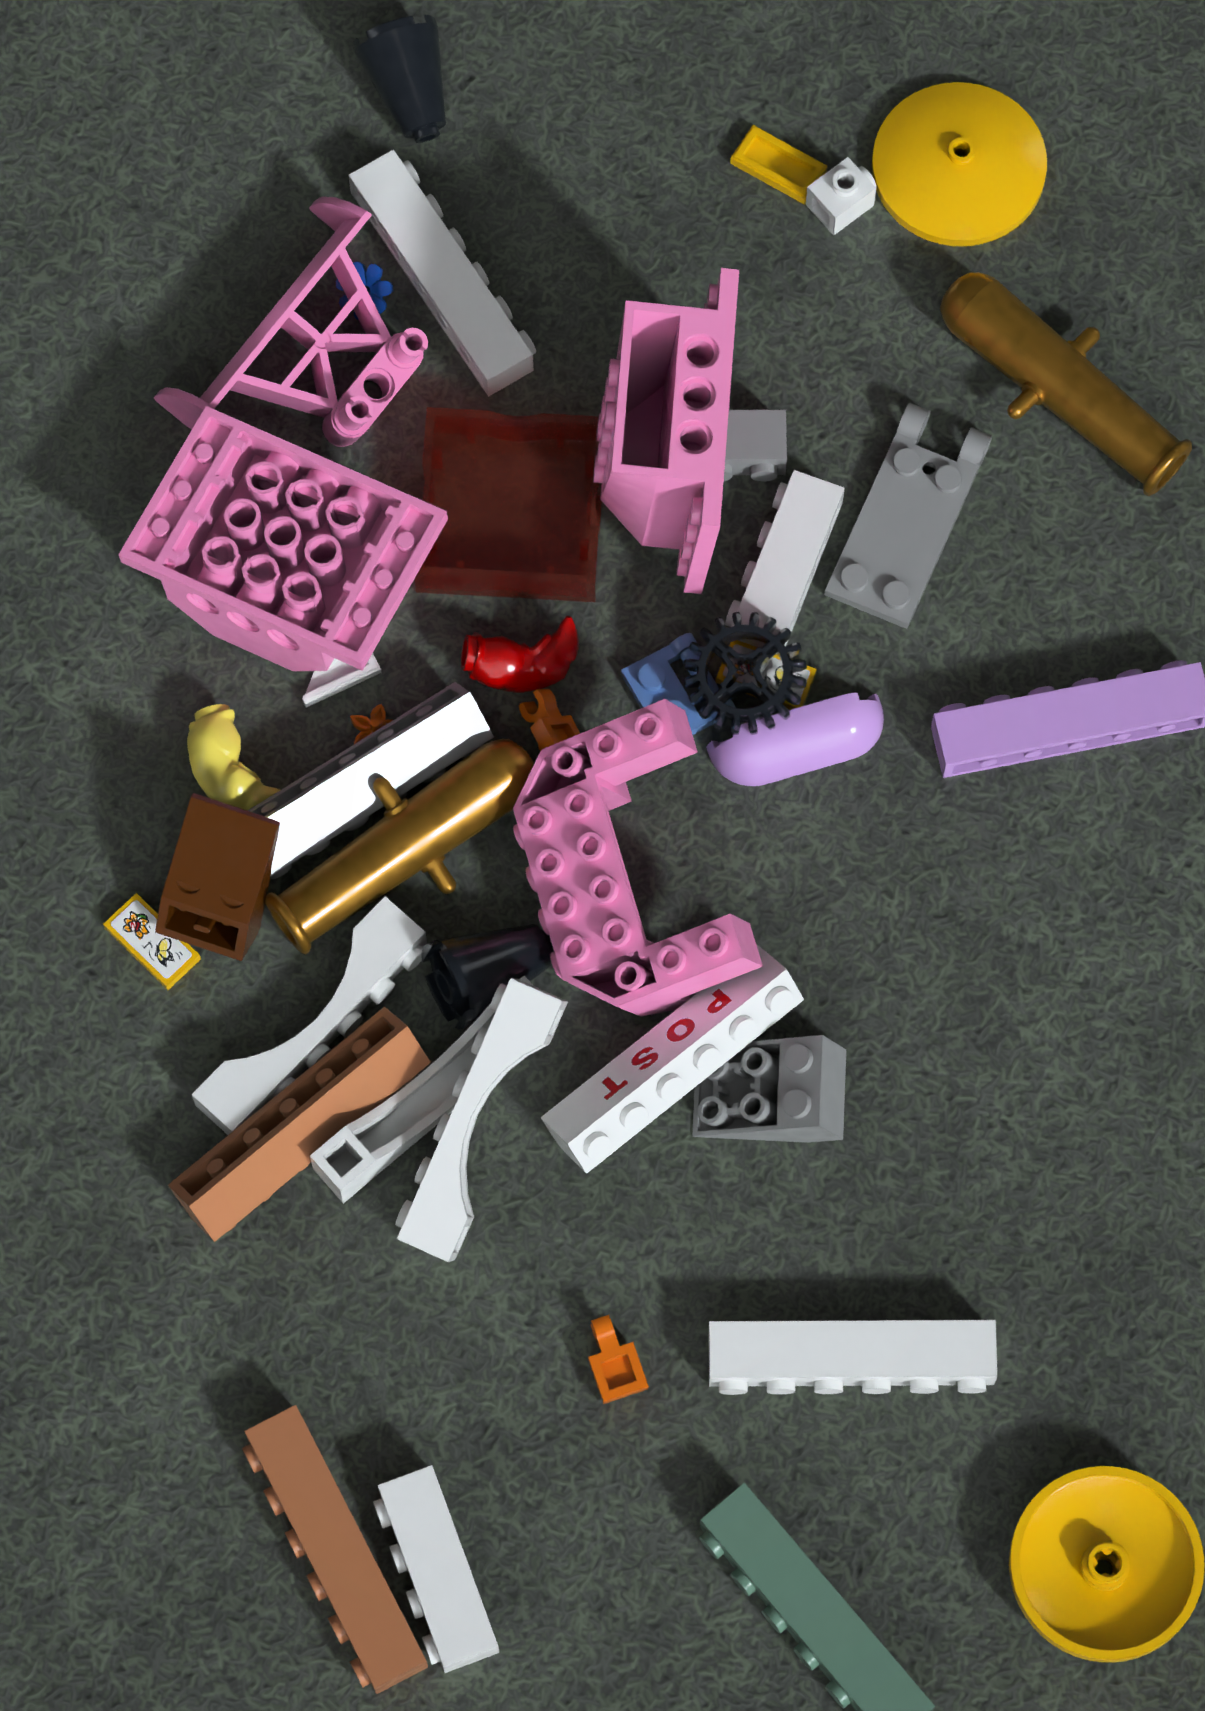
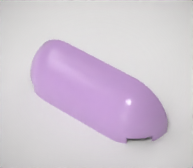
(805, 742)

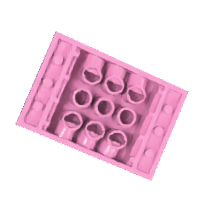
(669, 425)
(280, 545)

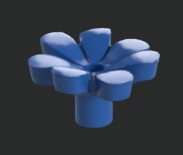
(372, 280)

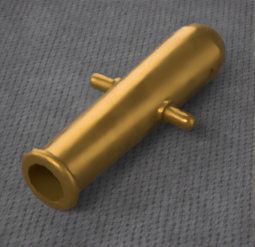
(1060, 378)
(404, 842)

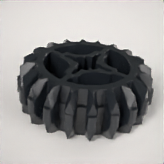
(759, 659)

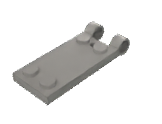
(905, 522)

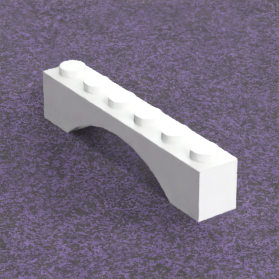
(380, 950)
(386, 1132)
(442, 1208)

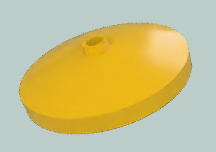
(954, 196)
(1117, 1519)

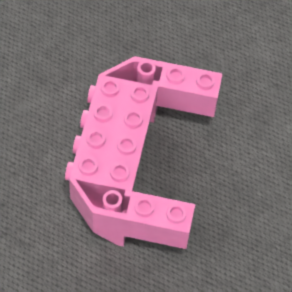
(584, 879)

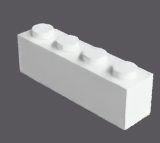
(789, 552)
(438, 1570)

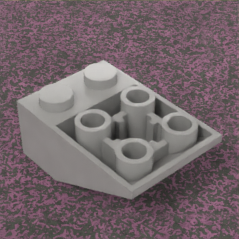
(775, 1093)

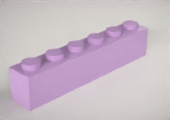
(1069, 718)

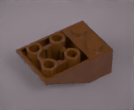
(218, 878)

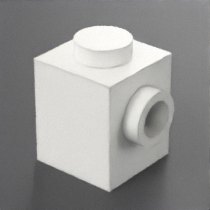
(841, 195)

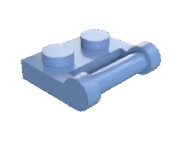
(655, 680)

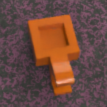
(548, 722)
(616, 1366)

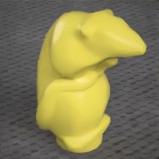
(215, 763)

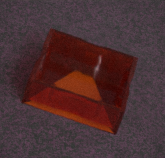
(514, 505)

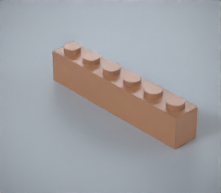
(298, 1121)
(335, 1550)

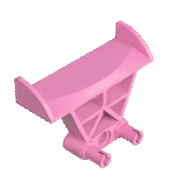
(390, 366)

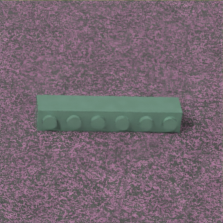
(807, 1607)

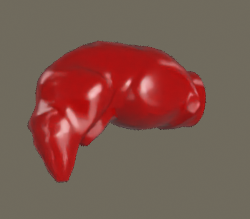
(517, 667)

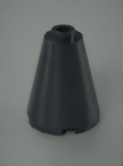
(407, 74)
(474, 965)

